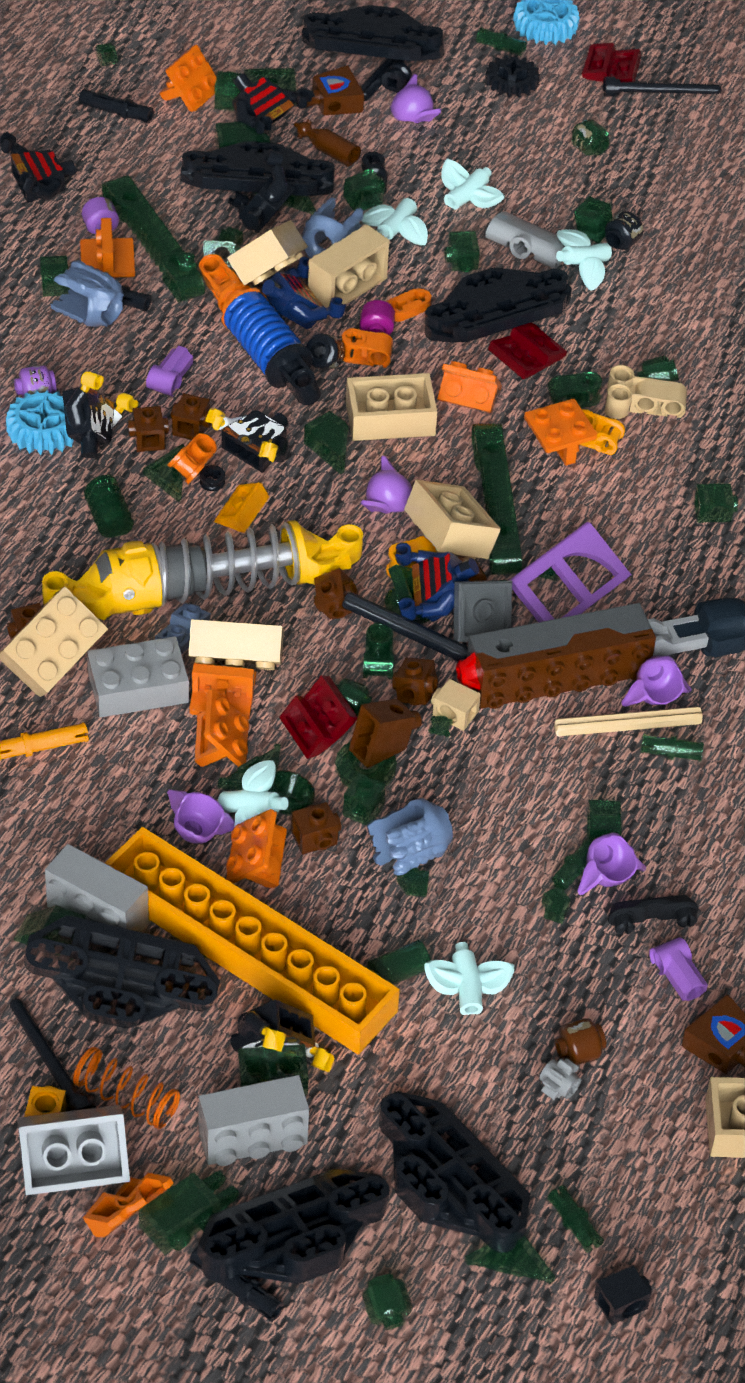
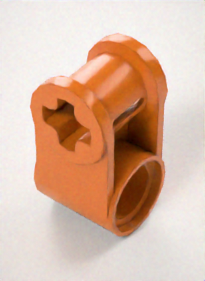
(368, 348)
(193, 457)

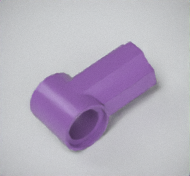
(170, 372)
(676, 963)

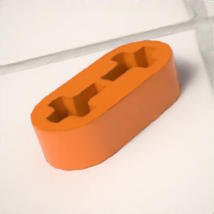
(409, 305)

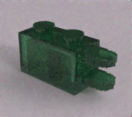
(184, 1210)

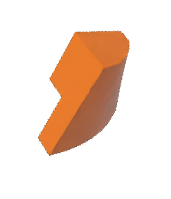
(114, 1210)

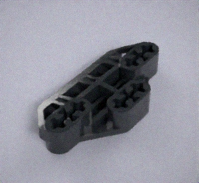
(373, 32)
(242, 169)
(496, 302)
(119, 976)
(437, 1176)
(305, 1234)

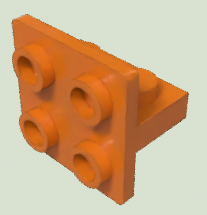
(190, 79)
(109, 253)
(469, 387)
(561, 428)
(233, 683)
(221, 732)
(257, 850)

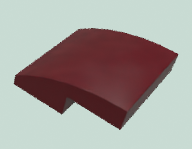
(606, 61)
(525, 342)
(318, 717)

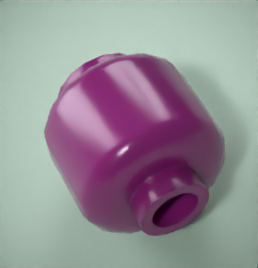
(377, 317)

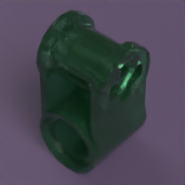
(575, 387)
(378, 653)

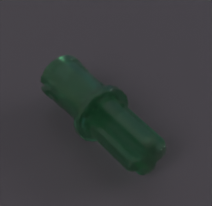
(573, 866)

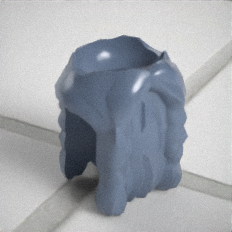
(324, 225)
(92, 296)
(411, 835)

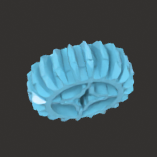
(546, 20)
(38, 422)

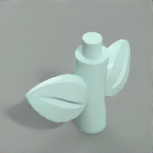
(468, 187)
(392, 221)
(588, 257)
(255, 796)
(467, 978)

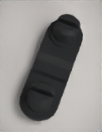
(678, 907)

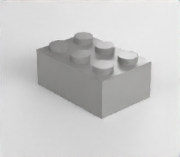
(137, 676)
(96, 890)
(253, 1120)
(73, 1149)

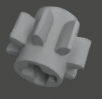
(560, 1079)

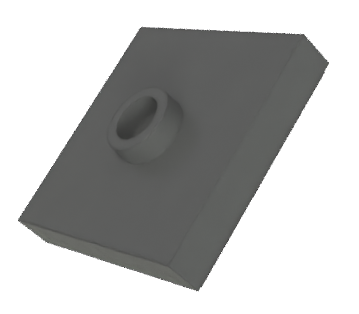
(481, 607)

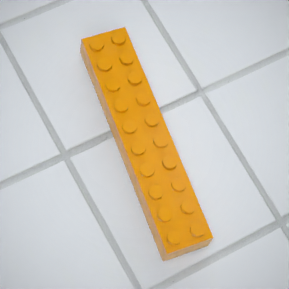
(258, 942)

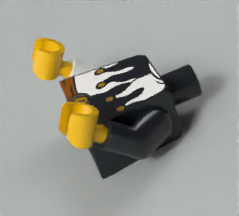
(91, 415)
(252, 437)
(277, 1026)

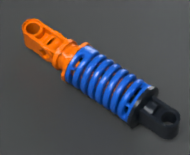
(261, 331)

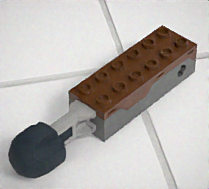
(591, 649)

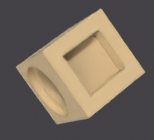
(456, 703)

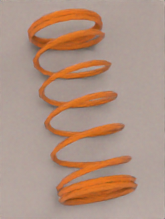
(93, 1064)

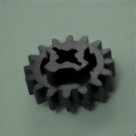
(512, 76)

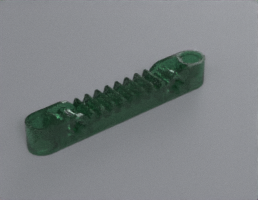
(154, 235)
(492, 464)

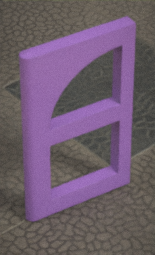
(582, 542)

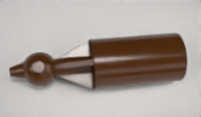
(330, 143)

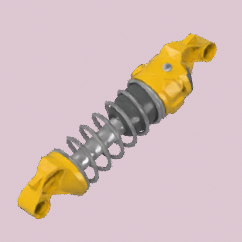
(147, 576)

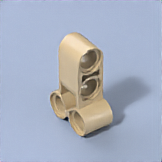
(640, 394)

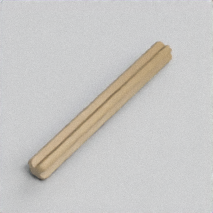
(628, 721)

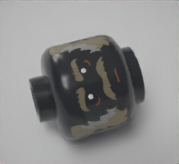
(623, 230)
(326, 350)

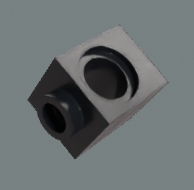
(623, 1294)

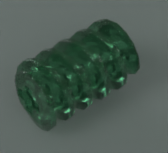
(108, 506)

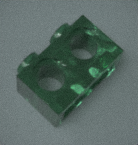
(272, 1064)

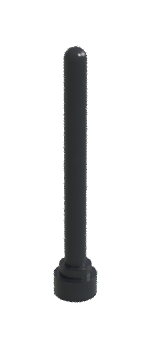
(614, 86)
(75, 1099)

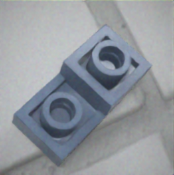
(181, 623)

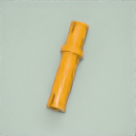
(44, 740)

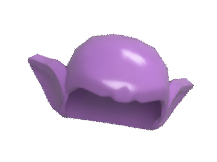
(413, 103)
(387, 490)
(657, 682)
(198, 816)
(609, 863)

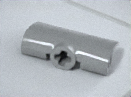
(525, 239)

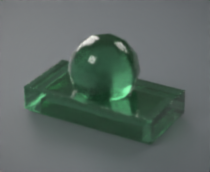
(403, 588)

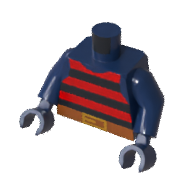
(295, 300)
(432, 581)

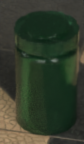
(401, 962)

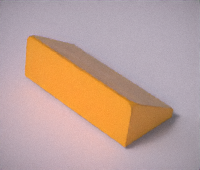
(243, 506)

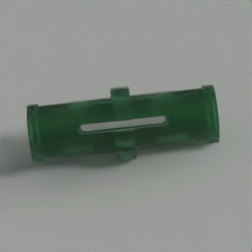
(501, 41)
(672, 747)
(575, 1219)

